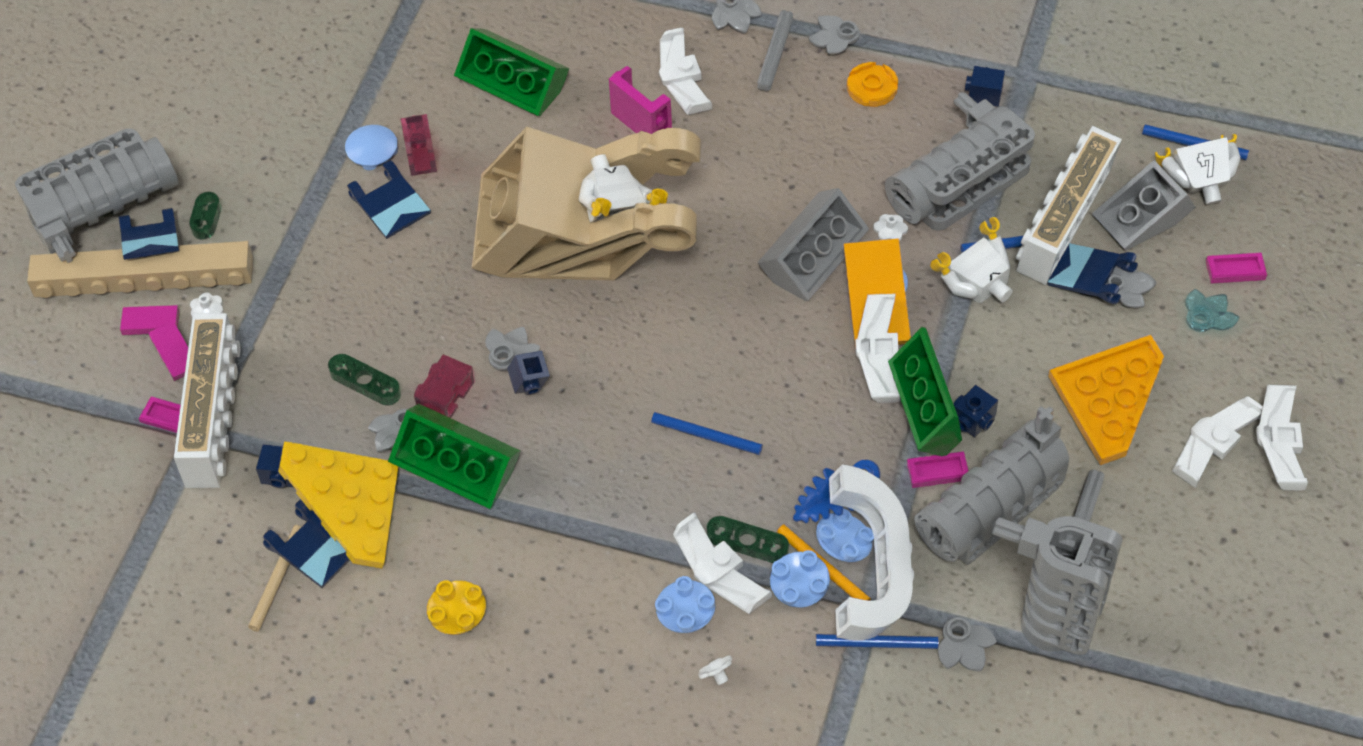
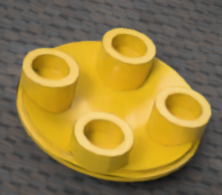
(456, 607)

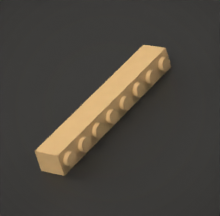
(108, 271)

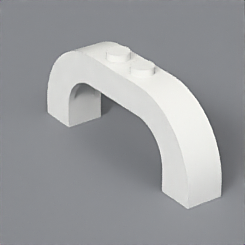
(894, 576)

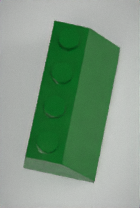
(510, 71)
(925, 396)
(453, 455)

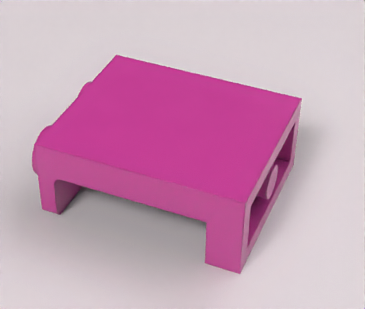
(634, 108)

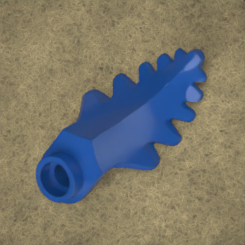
(819, 499)

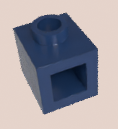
(985, 84)
(528, 372)
(268, 467)

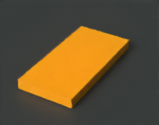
(876, 269)

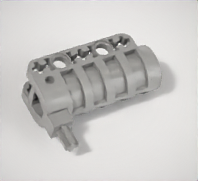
(963, 164)
(93, 186)
(1005, 486)
(1067, 578)

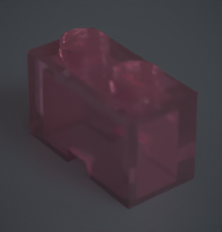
(418, 144)
(444, 385)

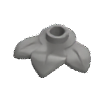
(735, 14)
(835, 34)
(1131, 286)
(507, 347)
(387, 429)
(966, 648)

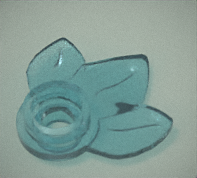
(1210, 310)

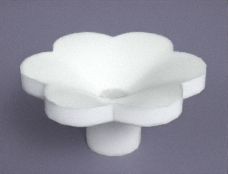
(890, 227)
(206, 304)
(716, 669)

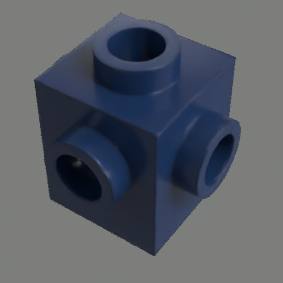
(976, 410)

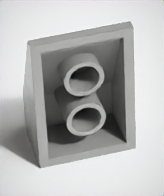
(1144, 207)

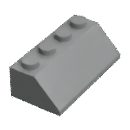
(813, 244)

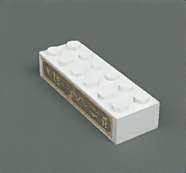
(1067, 204)
(207, 401)

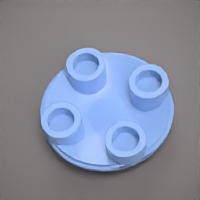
(371, 146)
(845, 537)
(799, 579)
(685, 605)

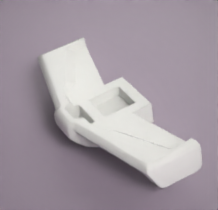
(680, 72)
(877, 347)
(1214, 436)
(1281, 438)
(718, 566)

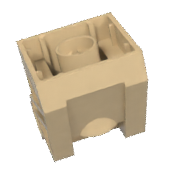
(539, 229)

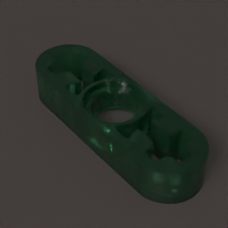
(370, 389)
(770, 538)

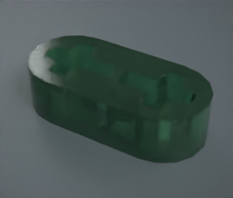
(200, 215)

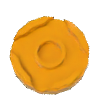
(872, 84)

